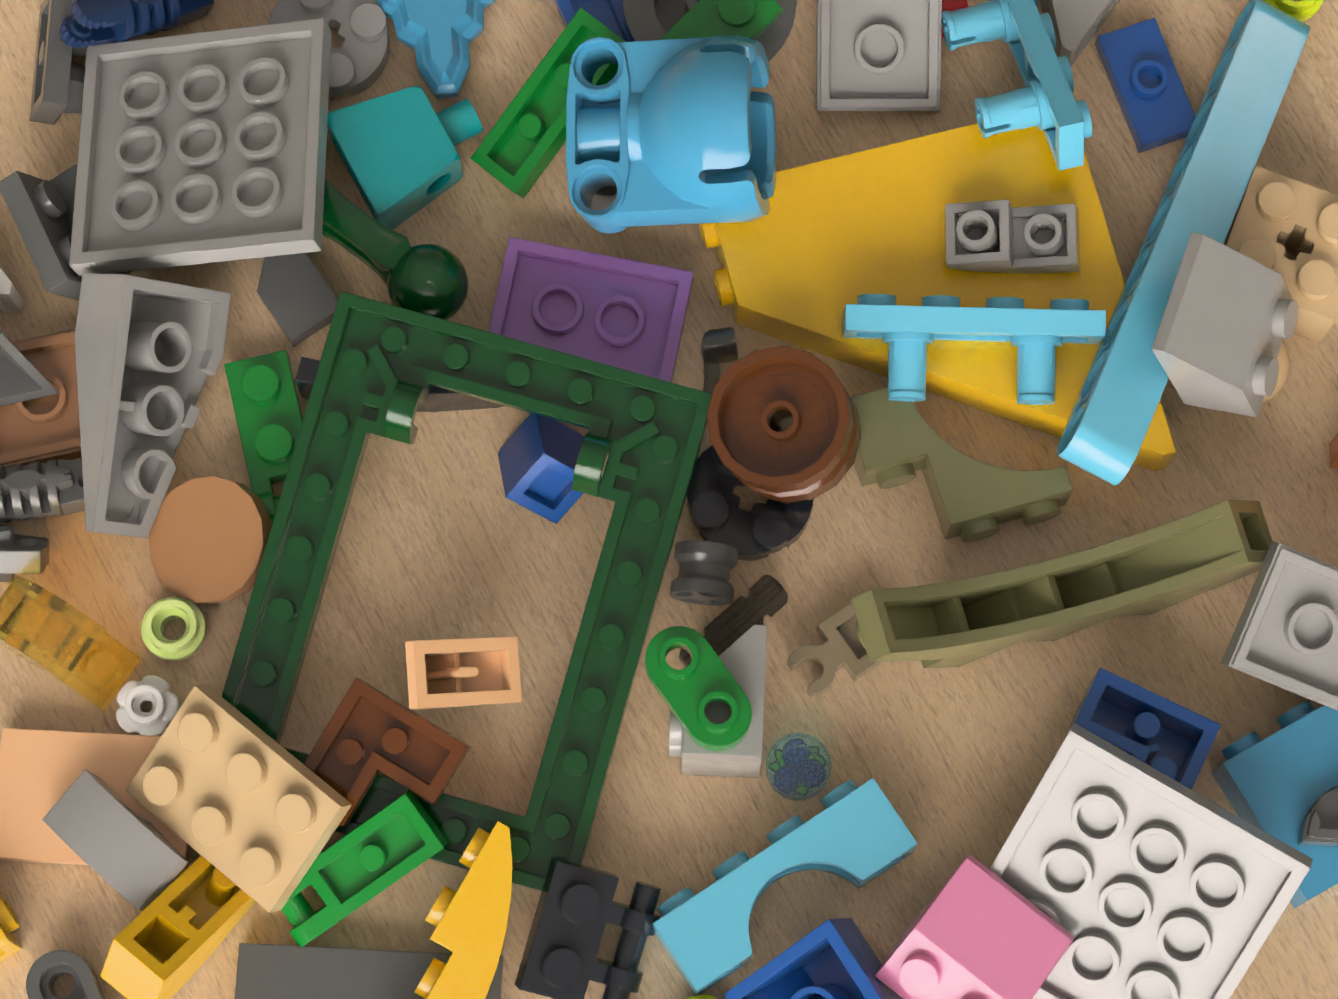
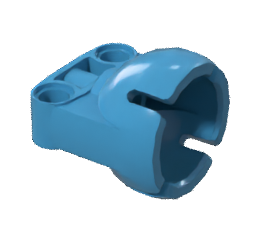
(671, 132)

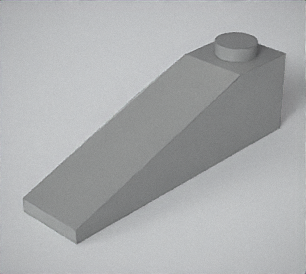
(139, 376)

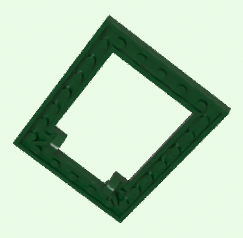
(371, 382)

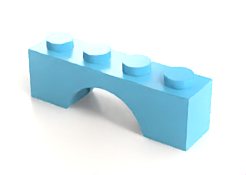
(851, 838)

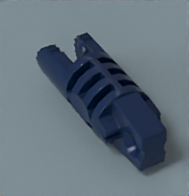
(119, 20)

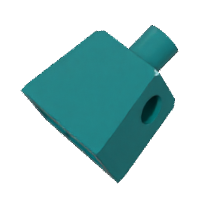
(401, 150)

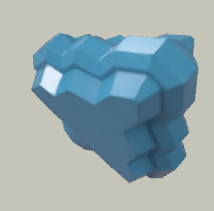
(440, 37)

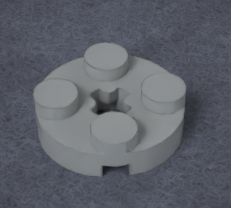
(360, 27)

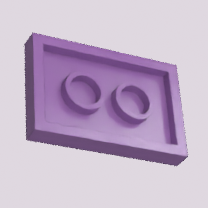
(593, 306)

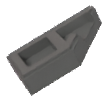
(296, 295)

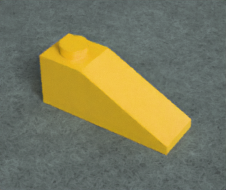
(175, 933)

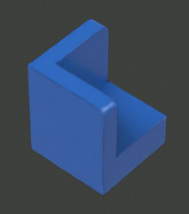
(540, 466)

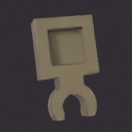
(840, 650)

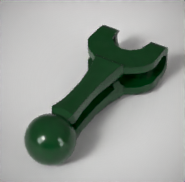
(417, 277)

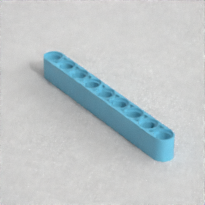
(1199, 198)

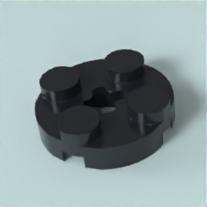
(721, 520)

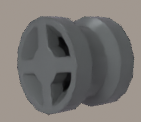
(704, 573)

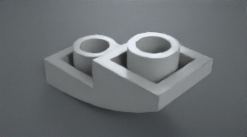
(1012, 240)
(115, 840)

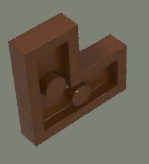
(383, 735)

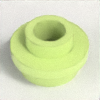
(160, 615)

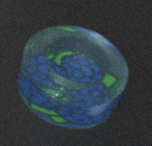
(798, 766)

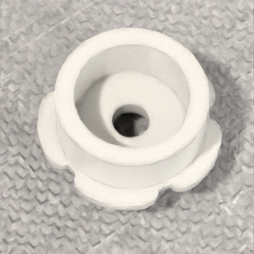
(134, 694)

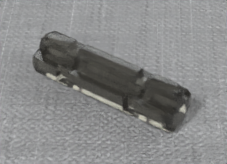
(764, 598)

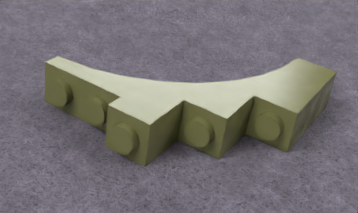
(1060, 596)

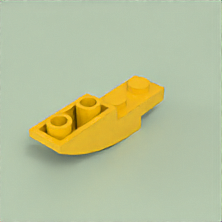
(472, 920)

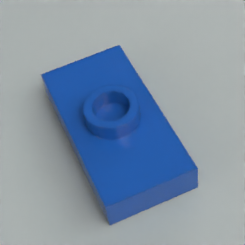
(1146, 84)

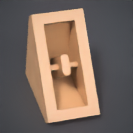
(463, 672)

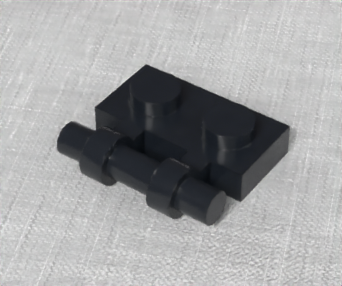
(569, 930)

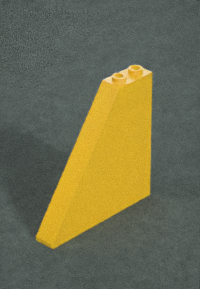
(880, 229)

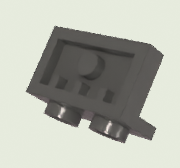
(45, 222)

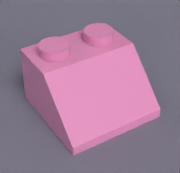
(975, 942)

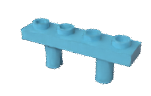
(1047, 79)
(1002, 320)

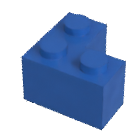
(1147, 726)

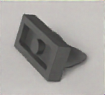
(57, 79)

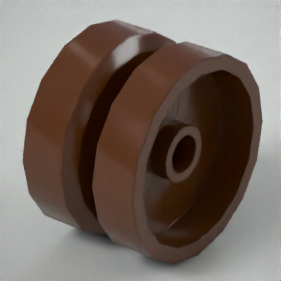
(746, 419)

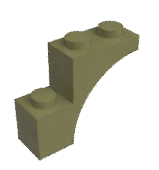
(966, 493)

